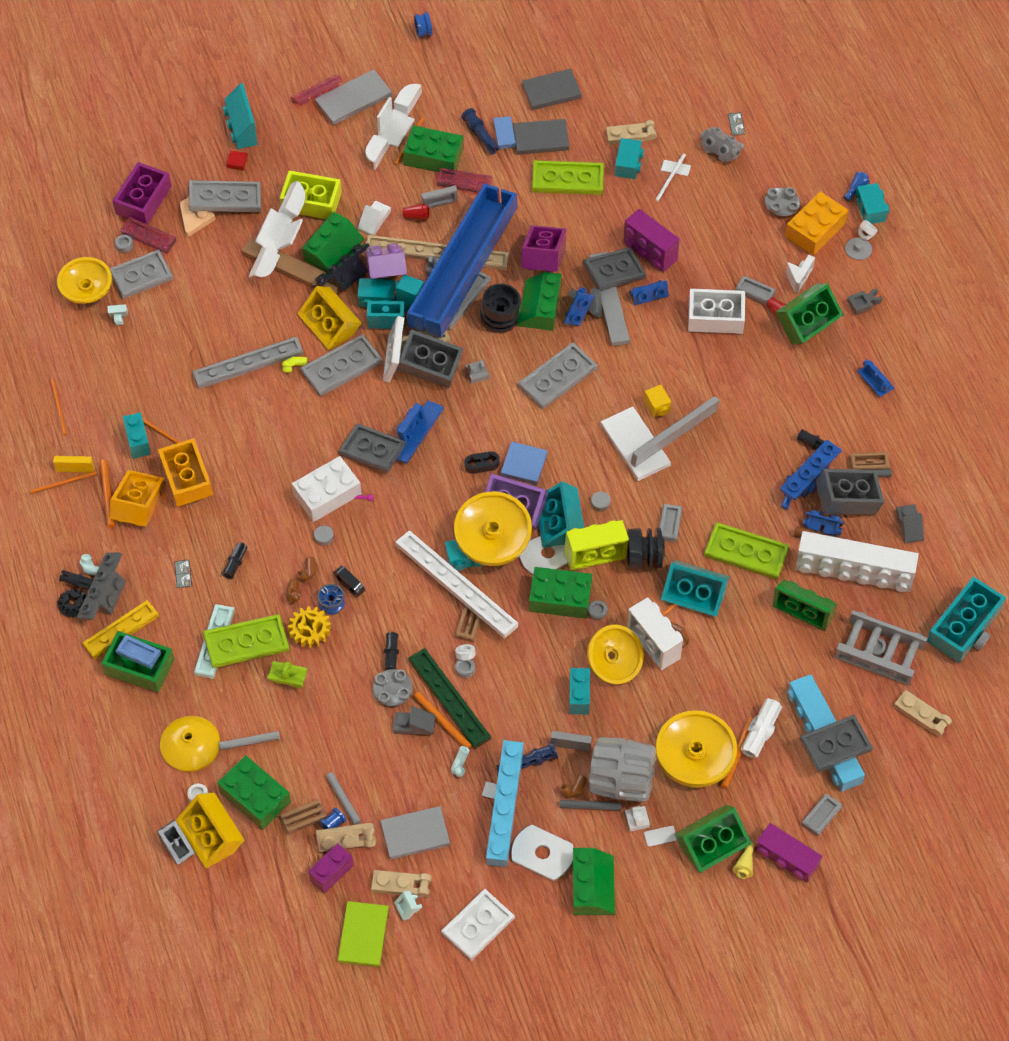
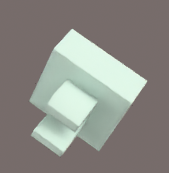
(118, 313)
(406, 905)

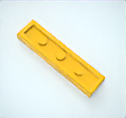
(127, 624)

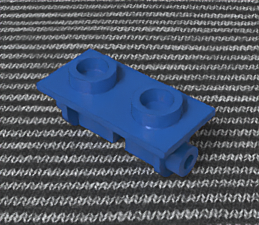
(650, 292)
(578, 307)
(875, 378)
(816, 520)

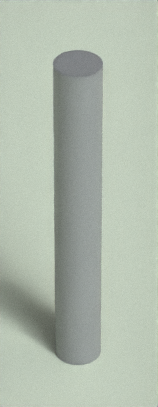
(249, 740)
(343, 798)

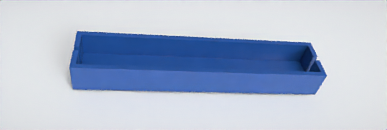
(462, 260)

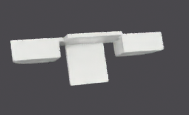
(393, 124)
(278, 231)

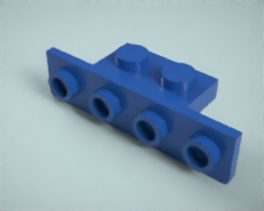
(416, 426)
(804, 479)

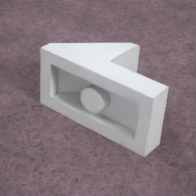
(373, 217)
(798, 275)

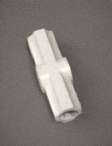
(761, 728)

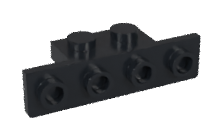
(346, 271)

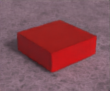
(237, 160)

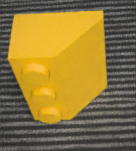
(328, 317)
(209, 829)

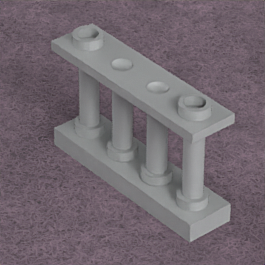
(875, 664)

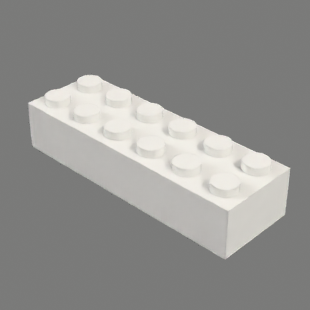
(856, 561)

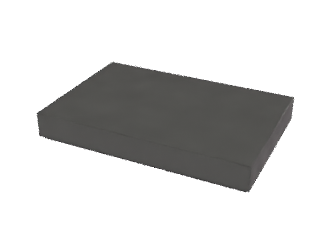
(551, 89)
(541, 136)
(614, 268)
(372, 448)
(836, 743)

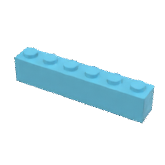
(817, 714)
(505, 803)

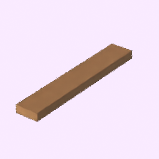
(290, 266)

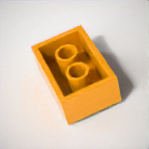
(816, 223)
(185, 472)

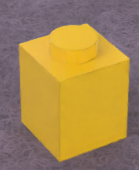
(657, 401)

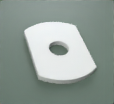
(532, 556)
(552, 867)

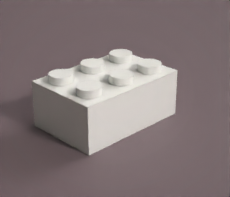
(716, 311)
(326, 488)
(655, 633)

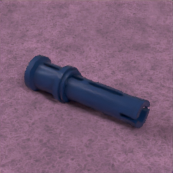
(476, 125)
(538, 756)

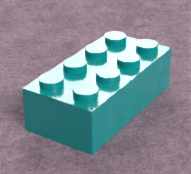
(966, 619)

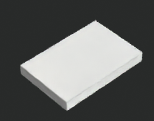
(393, 349)
(477, 924)

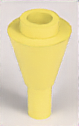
(744, 866)

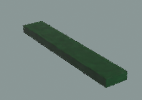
(449, 698)

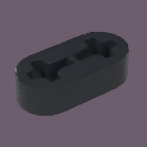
(482, 462)
(349, 581)

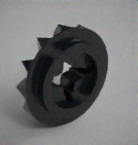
(66, 607)

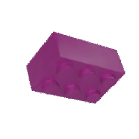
(142, 193)
(651, 240)
(544, 248)

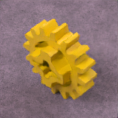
(315, 620)

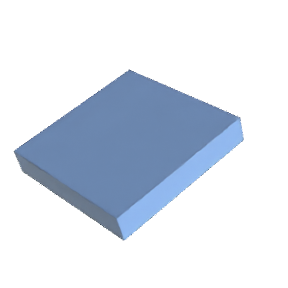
(524, 463)

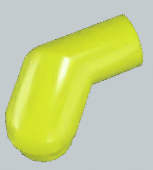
(293, 361)

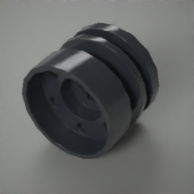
(500, 308)
(645, 548)

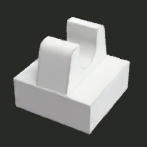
(637, 818)

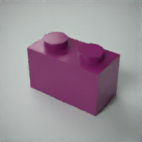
(331, 868)

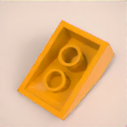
(135, 498)

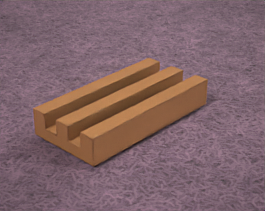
(870, 464)
(465, 635)
(315, 804)

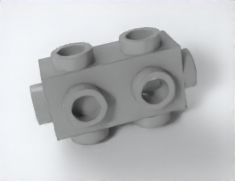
(721, 144)

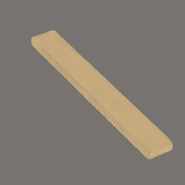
(422, 250)

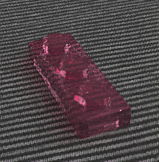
(316, 90)
(462, 180)
(148, 235)

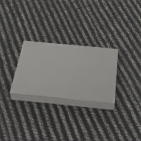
(141, 274)
(415, 832)

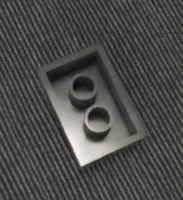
(430, 358)
(849, 491)

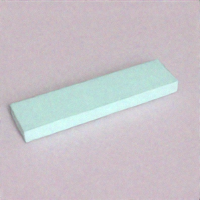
(220, 617)

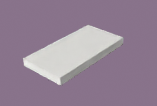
(628, 434)

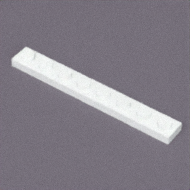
(457, 584)

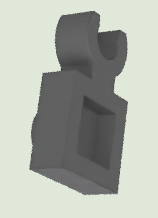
(861, 302)

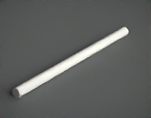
(670, 177)

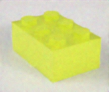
(321, 193)
(596, 545)

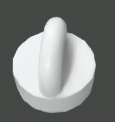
(868, 228)

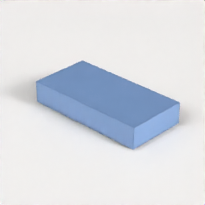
(504, 132)
(138, 652)

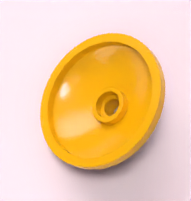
(84, 273)
(625, 651)
(193, 753)

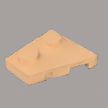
(194, 220)

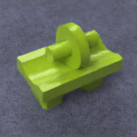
(287, 674)

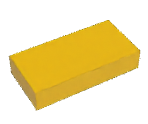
(76, 464)

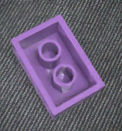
(386, 261)
(530, 496)

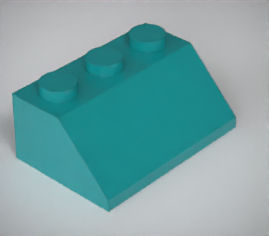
(240, 118)
(560, 514)
(695, 587)

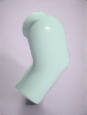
(87, 565)
(457, 767)

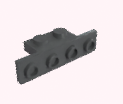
(104, 589)

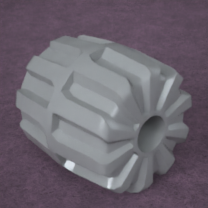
(622, 769)

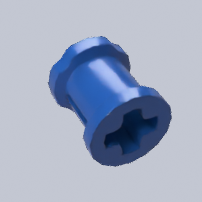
(333, 819)

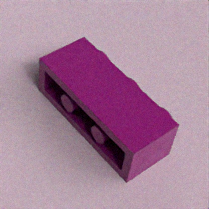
(788, 853)

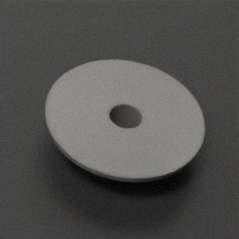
(858, 248)

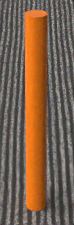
(106, 491)
(443, 721)
(726, 781)

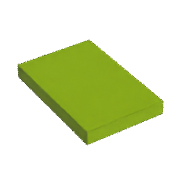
(363, 934)

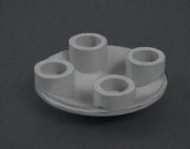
(782, 201)
(392, 687)

